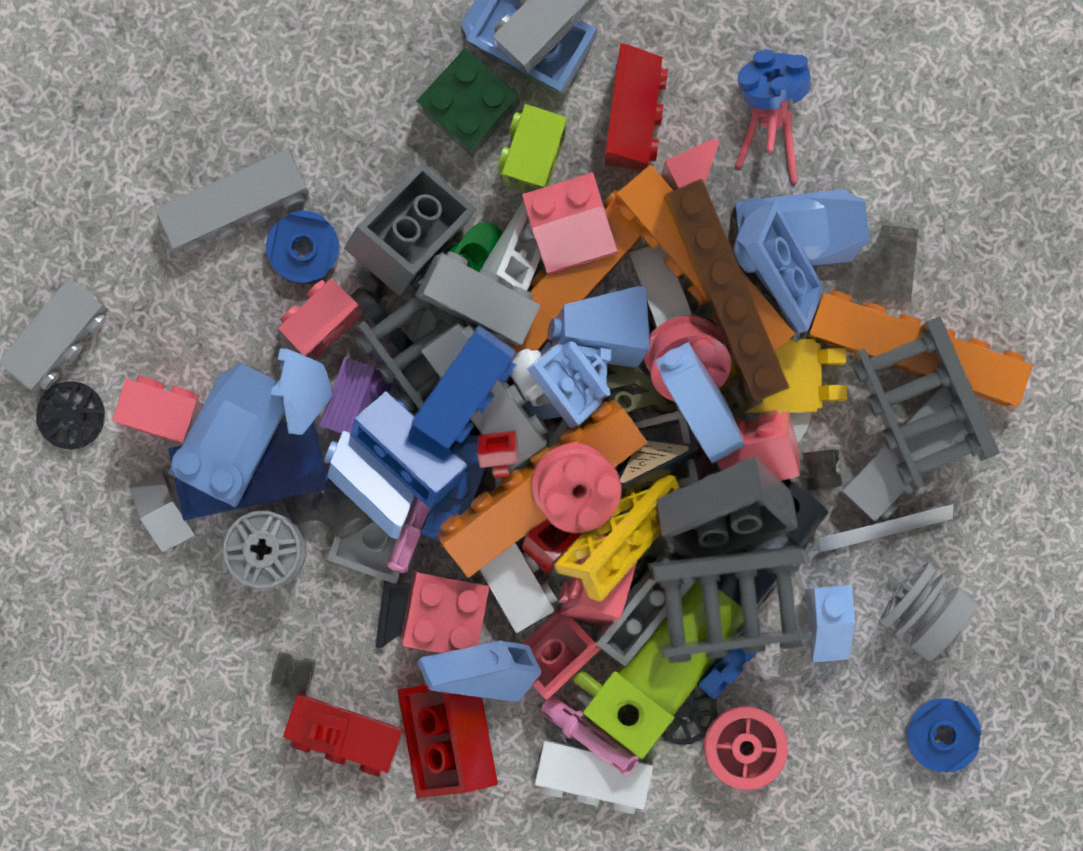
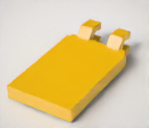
(803, 371)

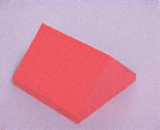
(690, 165)
(560, 651)

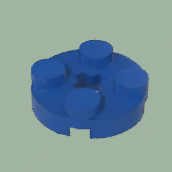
(774, 79)
(291, 230)
(724, 671)
(964, 738)

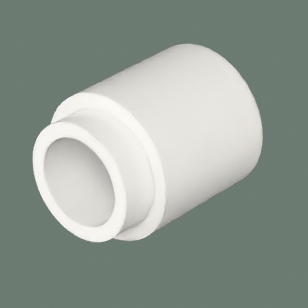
(525, 382)

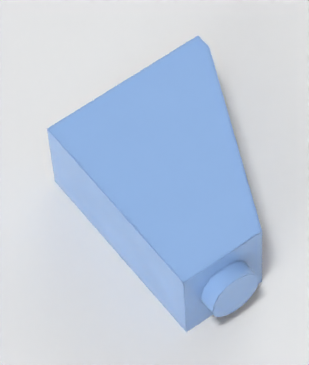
(700, 402)
(369, 484)
(831, 622)

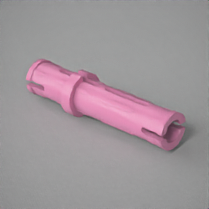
(576, 726)

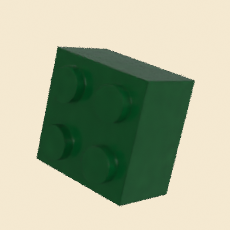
(468, 102)

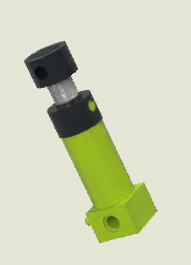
(662, 686)

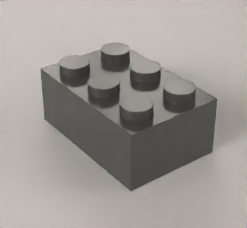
(409, 228)
(727, 511)

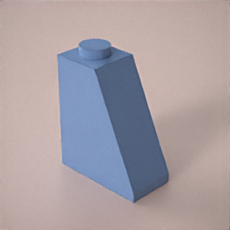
(609, 322)

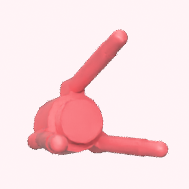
(771, 120)

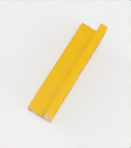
(629, 539)

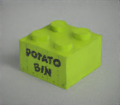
(534, 149)

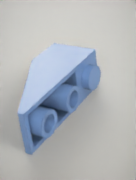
(487, 670)

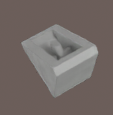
(161, 511)

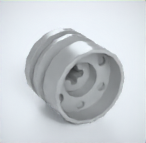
(275, 569)
(928, 612)

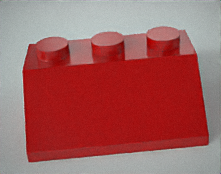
(635, 108)
(446, 741)

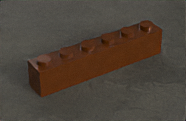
(726, 291)

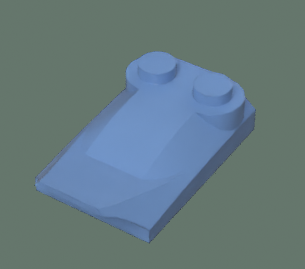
(555, 69)
(825, 223)
(781, 265)
(230, 434)

